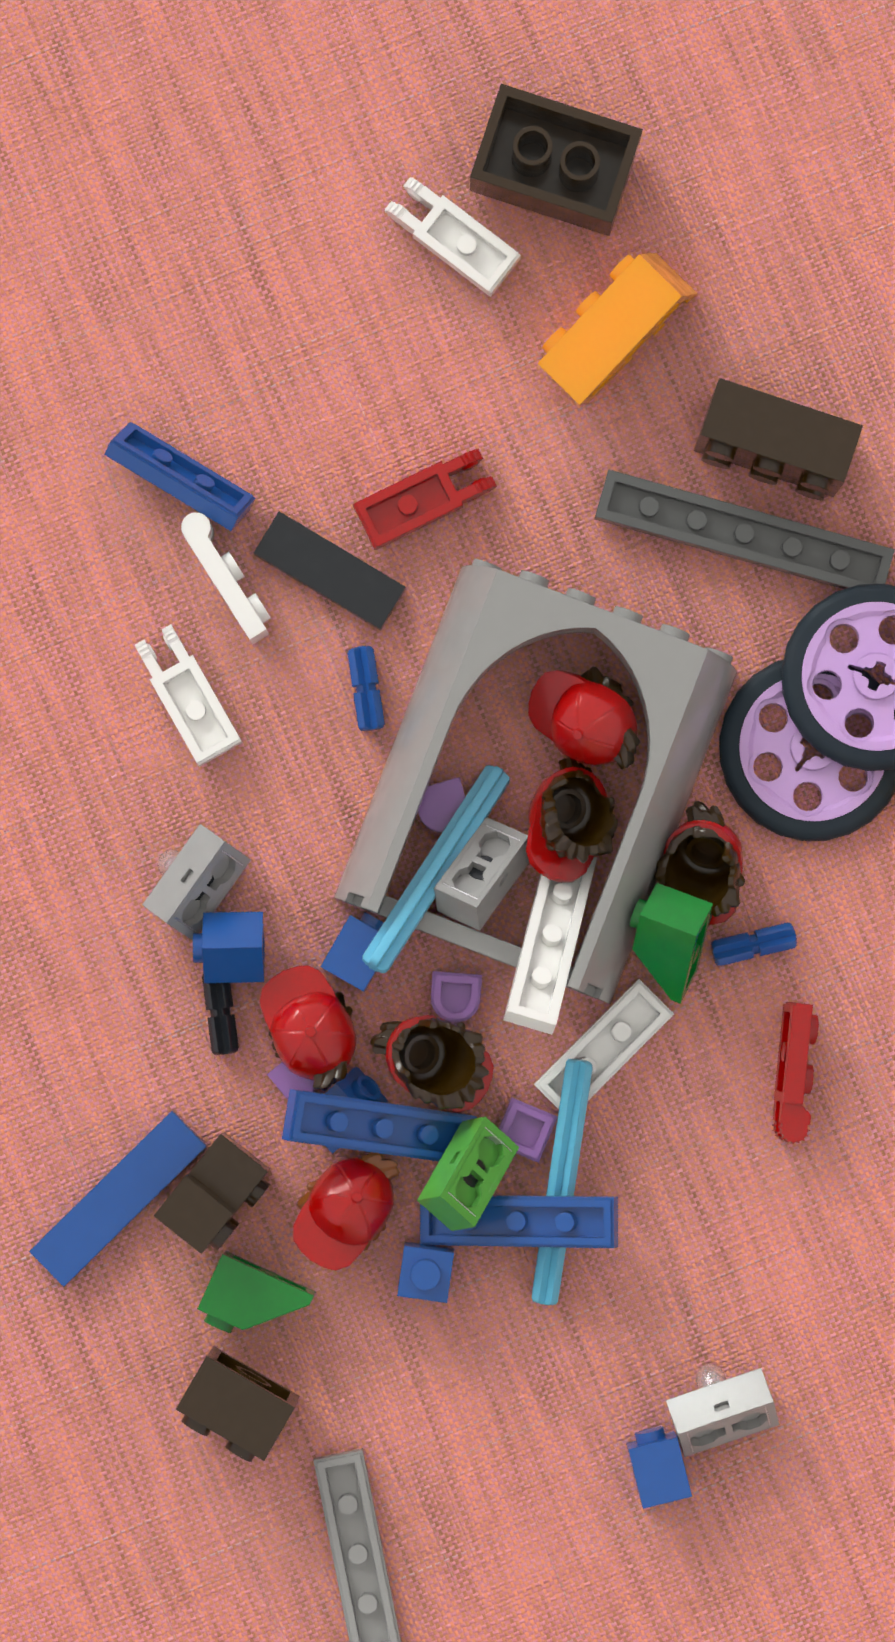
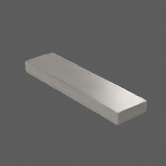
(357, 1547)

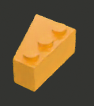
(614, 325)

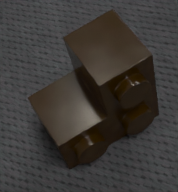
(212, 1193)

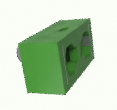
(468, 1173)

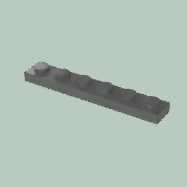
(741, 533)

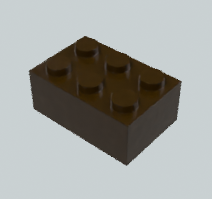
(555, 159)
(777, 440)

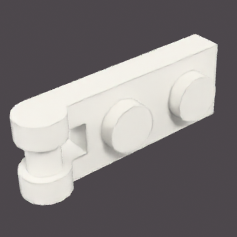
(225, 574)

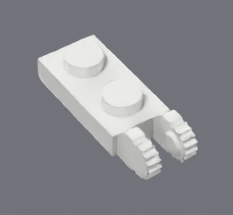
(456, 238)
(190, 701)

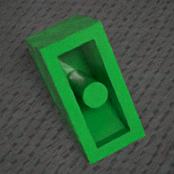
(670, 937)
(249, 1295)

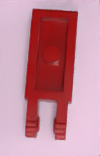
(419, 500)
(793, 1073)

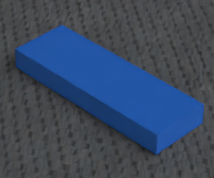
(180, 476)

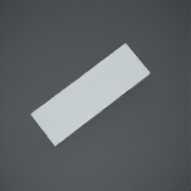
(610, 1040)

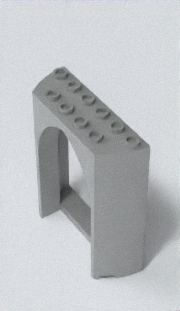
(482, 625)

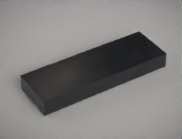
(329, 570)

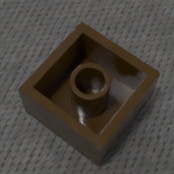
(237, 1405)

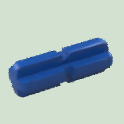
(364, 678)
(744, 946)

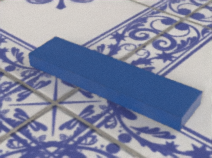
(369, 1125)
(118, 1198)
(533, 1223)

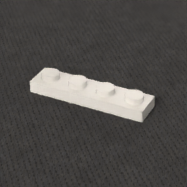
(547, 952)

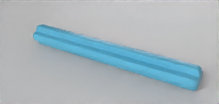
(420, 891)
(563, 1171)

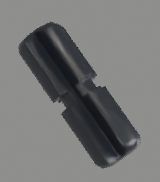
(221, 1023)

